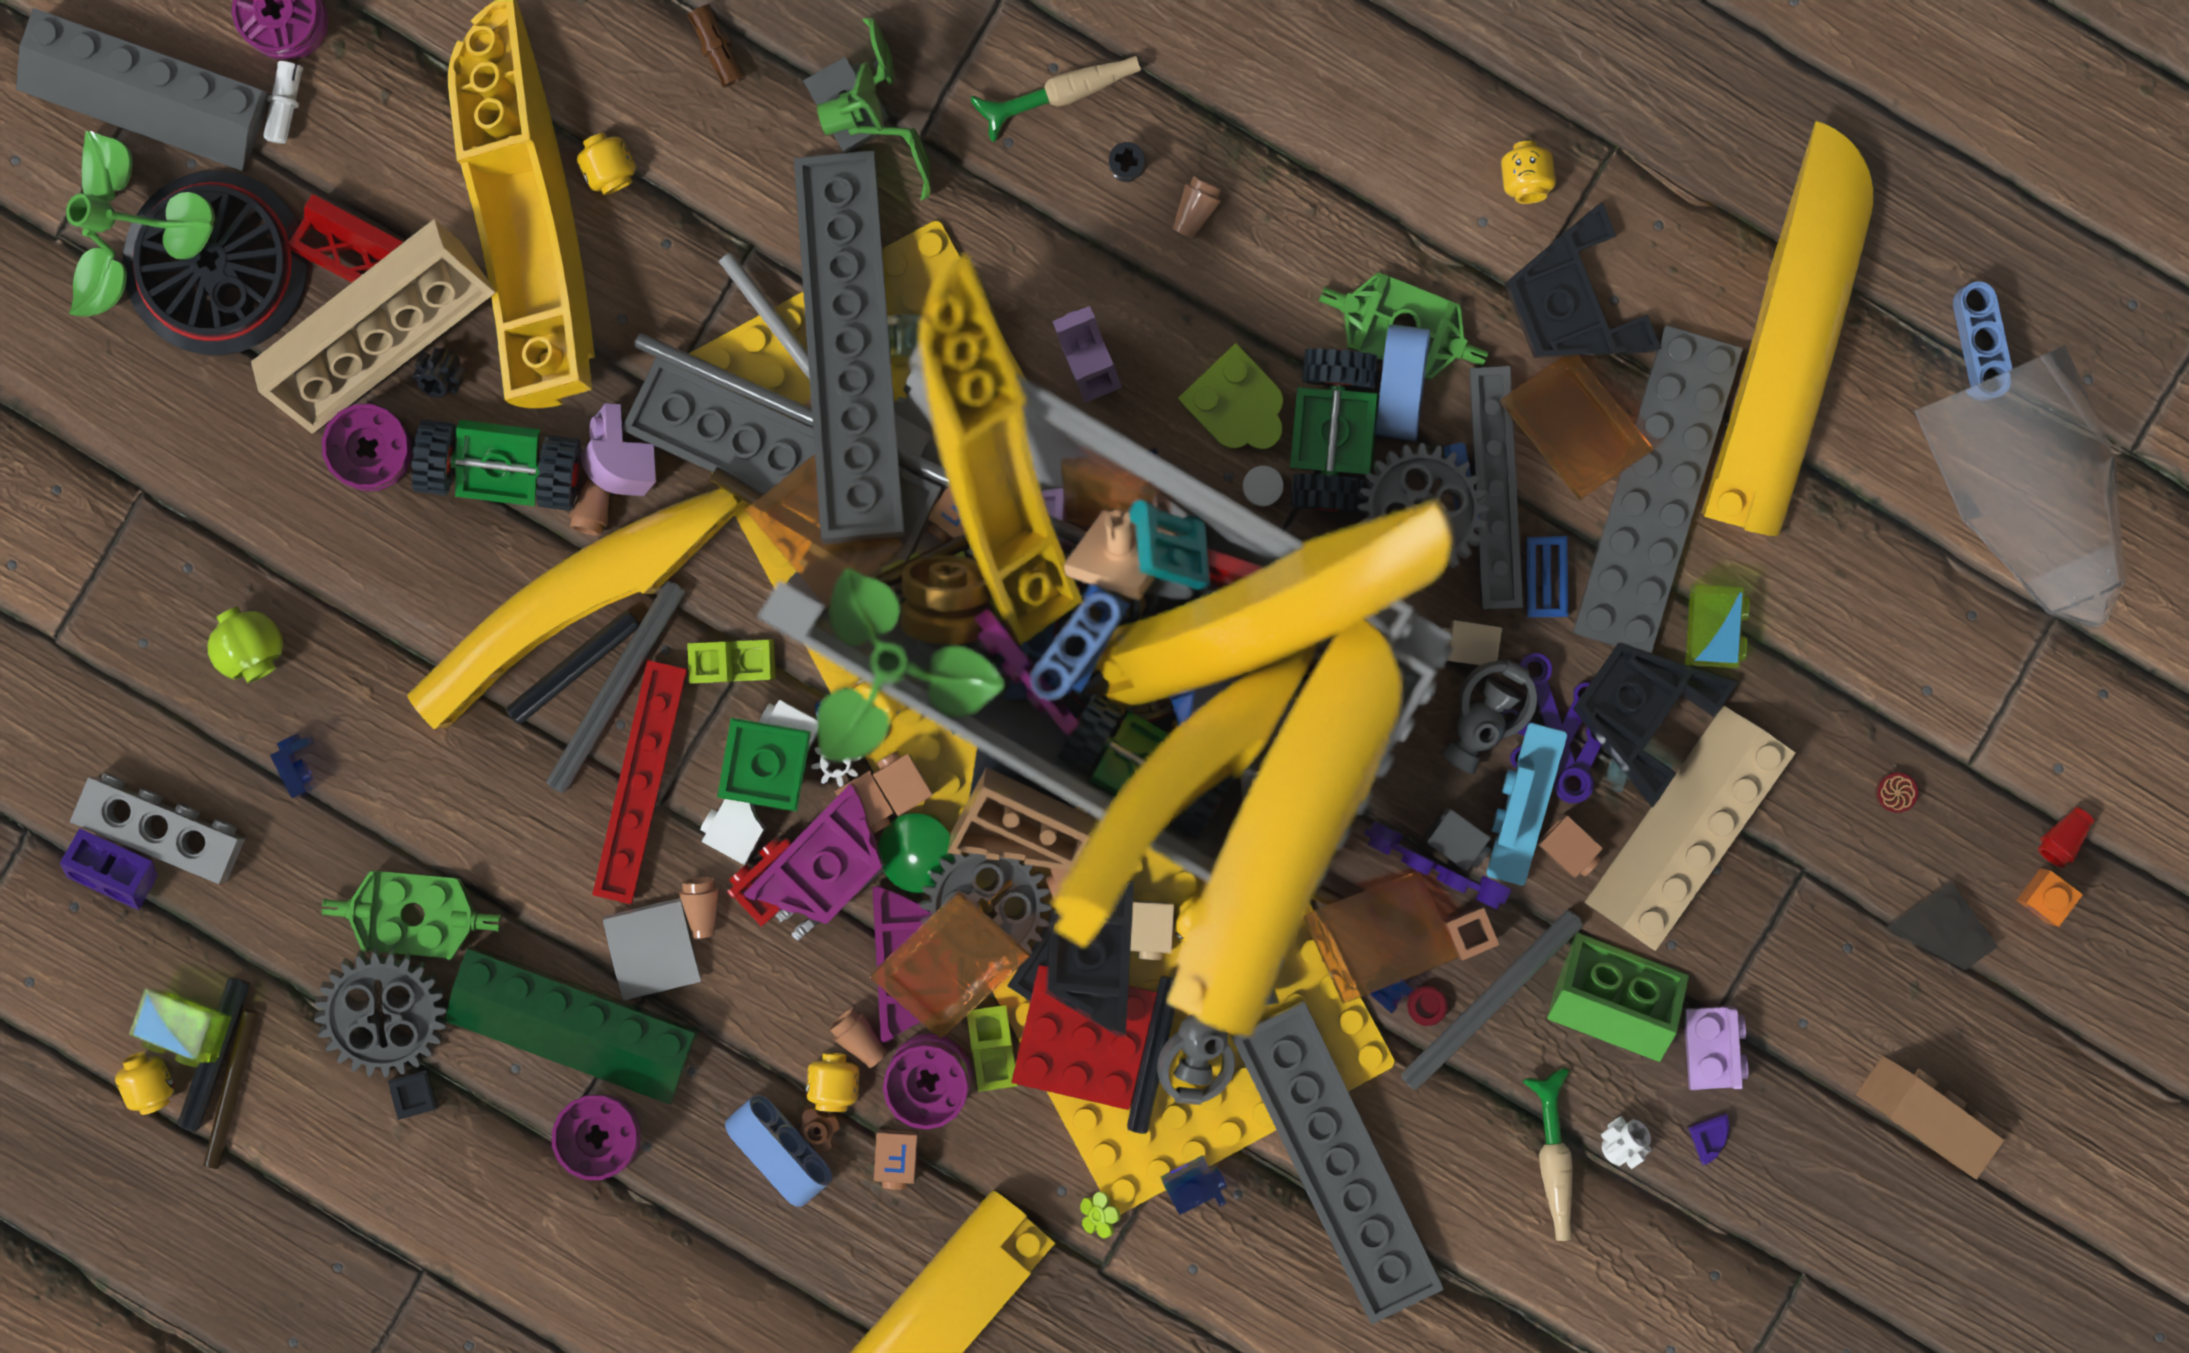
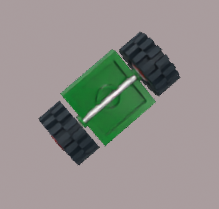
(1334, 429)
(496, 463)
(1125, 754)

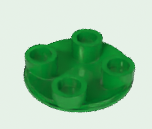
(912, 848)

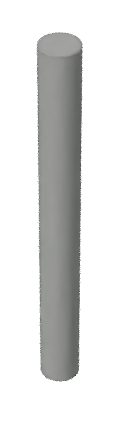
(766, 311)

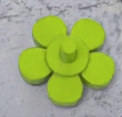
(1099, 1216)

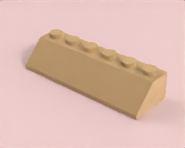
(371, 327)
(1689, 827)

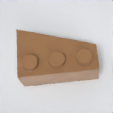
(1019, 824)
(1932, 1117)

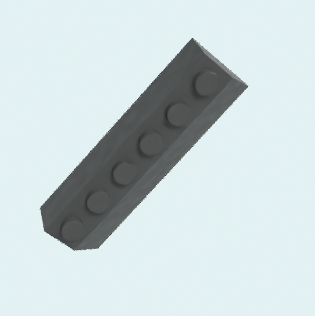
(139, 89)

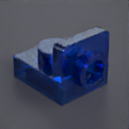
(294, 773)
(1194, 1185)

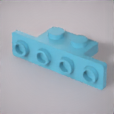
(1526, 803)

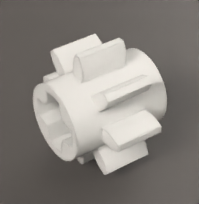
(824, 764)
(1626, 1142)

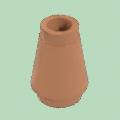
(1196, 206)
(590, 509)
(699, 903)
(856, 1036)

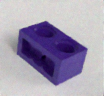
(109, 869)

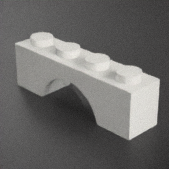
(736, 826)

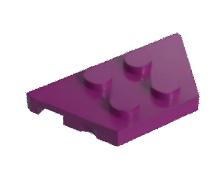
(824, 863)
(894, 923)

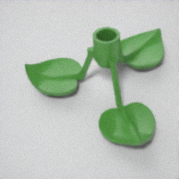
(847, 110)
(106, 169)
(854, 726)

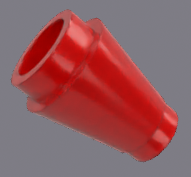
(2065, 839)

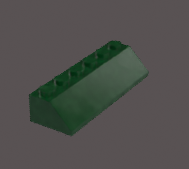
(570, 1024)

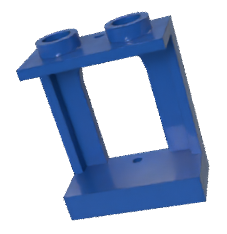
(1054, 677)

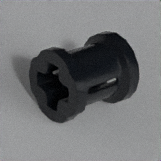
(1137, 157)

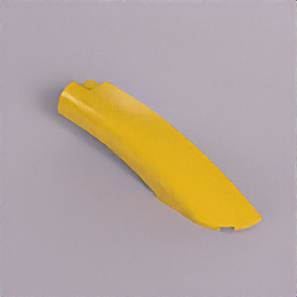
(520, 210)
(1794, 336)
(988, 456)
(604, 572)
(1278, 608)
(1192, 760)
(1289, 831)
(962, 1283)

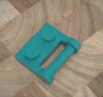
(1166, 555)

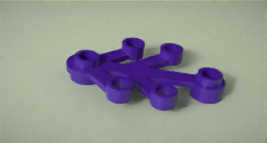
(1570, 725)
(1385, 840)

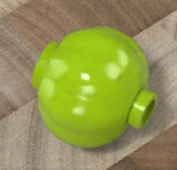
(244, 645)

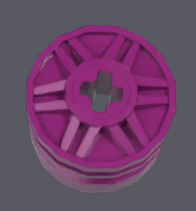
(290, 36)
(343, 444)
(918, 1101)
(584, 1157)

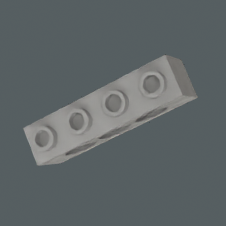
(97, 814)

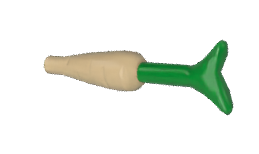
(1058, 91)
(1555, 1156)

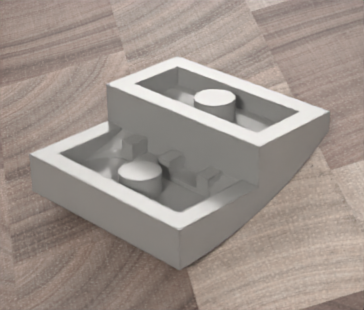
(651, 949)

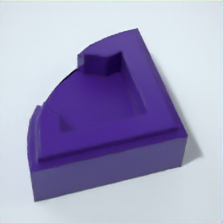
(1709, 1137)

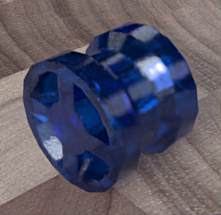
(1391, 995)

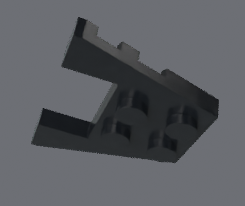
(1560, 305)

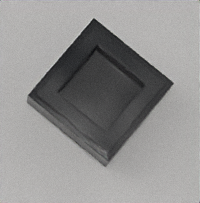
(413, 1094)

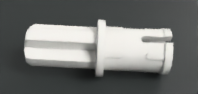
(282, 102)

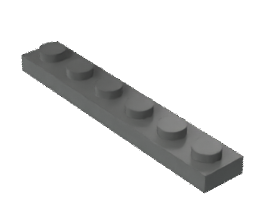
(1497, 471)

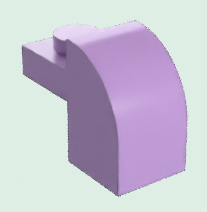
(1086, 354)
(616, 464)

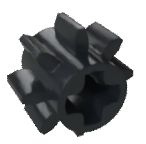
(438, 372)

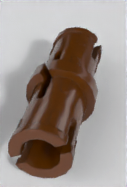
(716, 45)

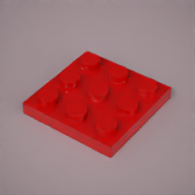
(1075, 1055)

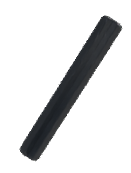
(572, 667)
(208, 1072)
(1148, 1078)

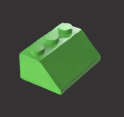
(1618, 997)

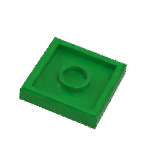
(764, 764)

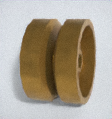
(943, 599)

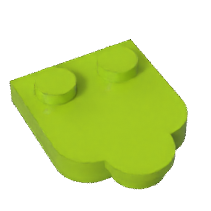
(1236, 402)

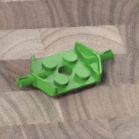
(1382, 299)
(379, 920)

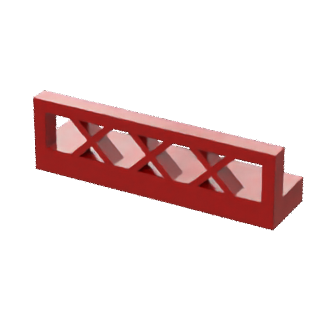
(348, 231)

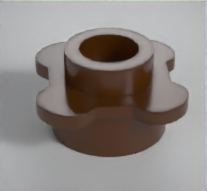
(827, 1125)

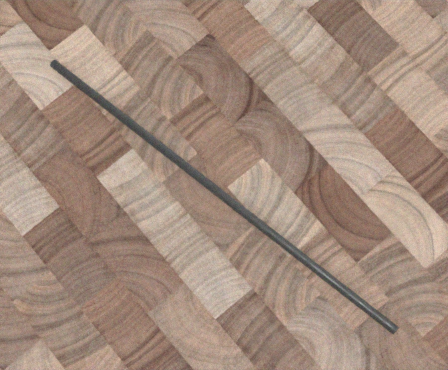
(804, 414)

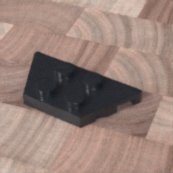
(1094, 976)

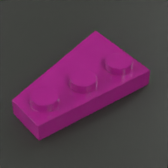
(1020, 668)

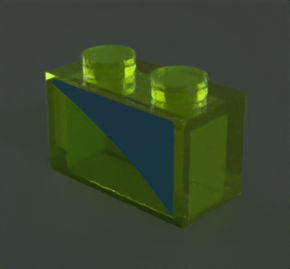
(1715, 626)
(180, 1027)

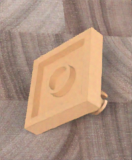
(1110, 556)

